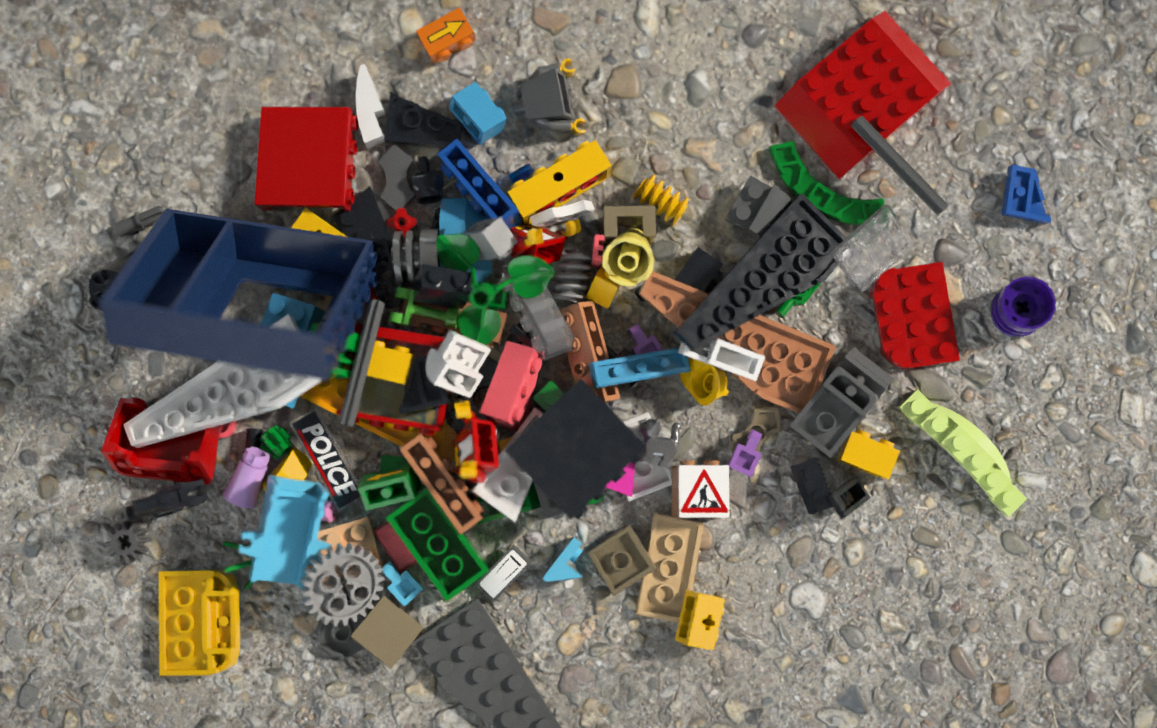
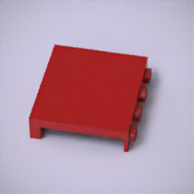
(306, 157)

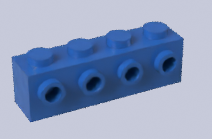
(478, 185)

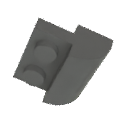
(757, 207)

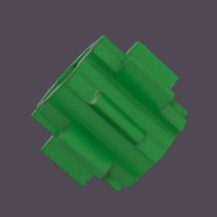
(276, 441)

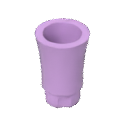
(247, 479)

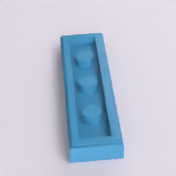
(638, 367)

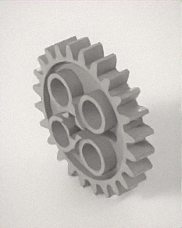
(363, 574)

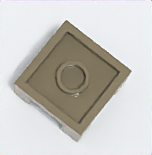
(629, 217)

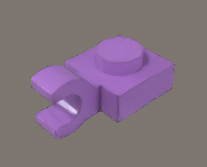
(644, 344)
(745, 457)

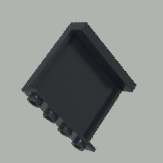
(576, 450)

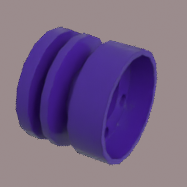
(1036, 303)

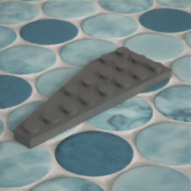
(483, 671)

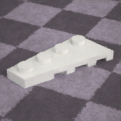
(508, 484)

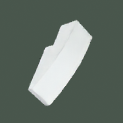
(368, 109)
(727, 357)

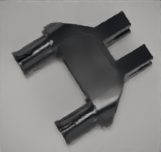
(166, 501)

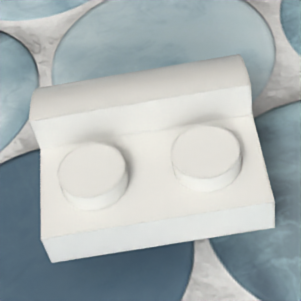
(457, 364)

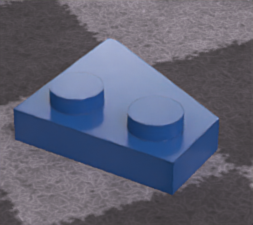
(1024, 196)

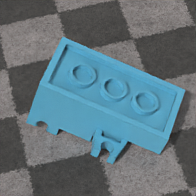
(286, 531)

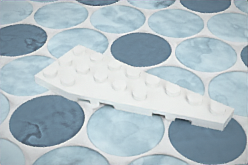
(216, 398)

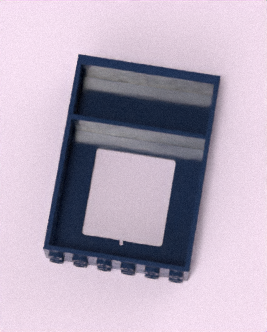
(193, 265)

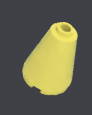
(628, 258)

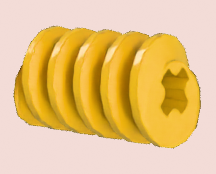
(662, 199)

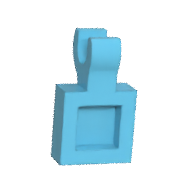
(403, 585)

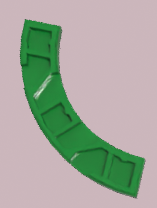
(830, 204)

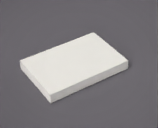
(647, 476)

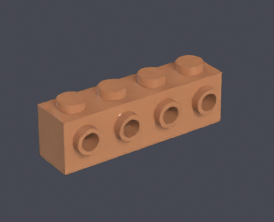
(587, 345)
(442, 484)

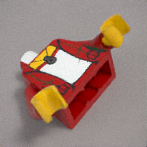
(542, 242)
(474, 446)

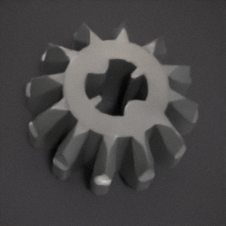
(120, 546)

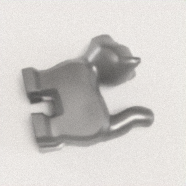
(662, 447)

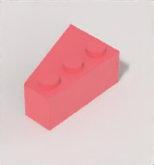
(512, 386)

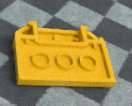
(198, 622)

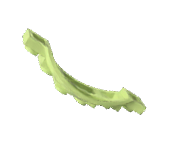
(968, 447)

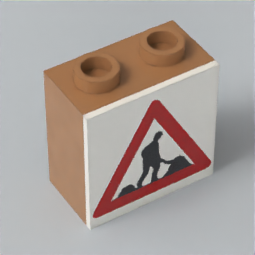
(700, 489)

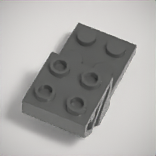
(841, 402)

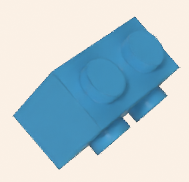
(477, 113)

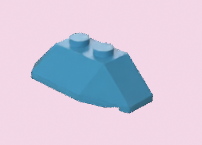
(456, 218)

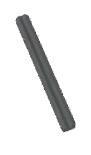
(899, 165)
(361, 363)

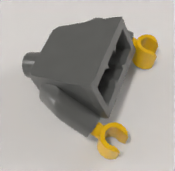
(548, 100)

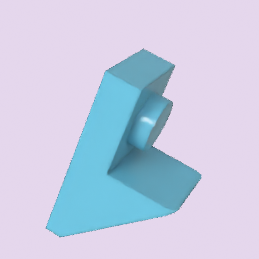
(560, 569)

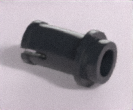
(252, 438)

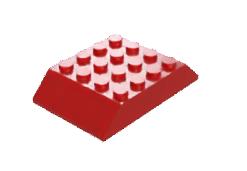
(869, 75)

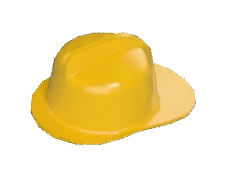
(705, 382)

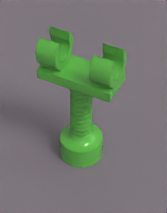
(450, 316)

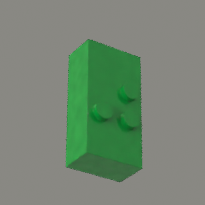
(437, 545)

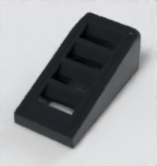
(848, 497)

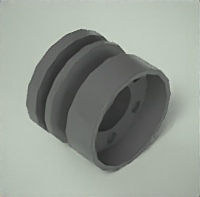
(410, 255)

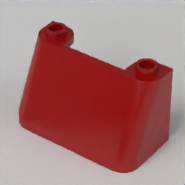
(175, 459)

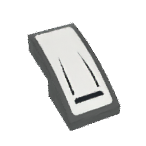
(503, 572)

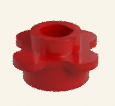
(401, 214)

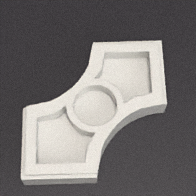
(563, 213)

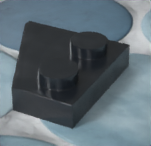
(420, 391)

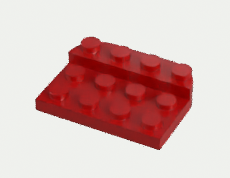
(914, 316)

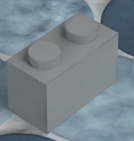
(492, 238)

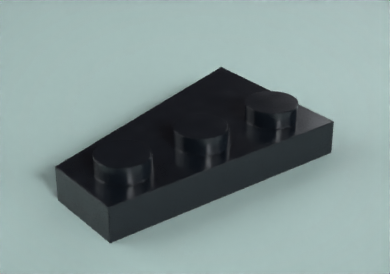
(418, 126)

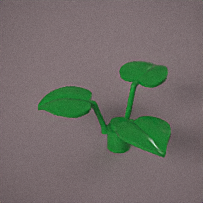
(529, 280)

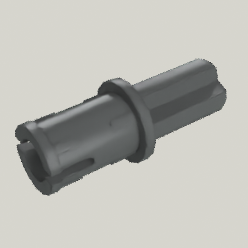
(138, 221)

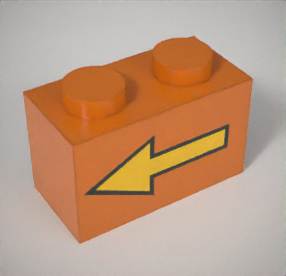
(446, 36)

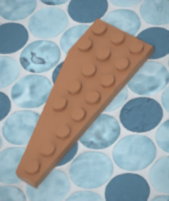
(792, 361)

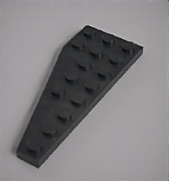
(776, 268)

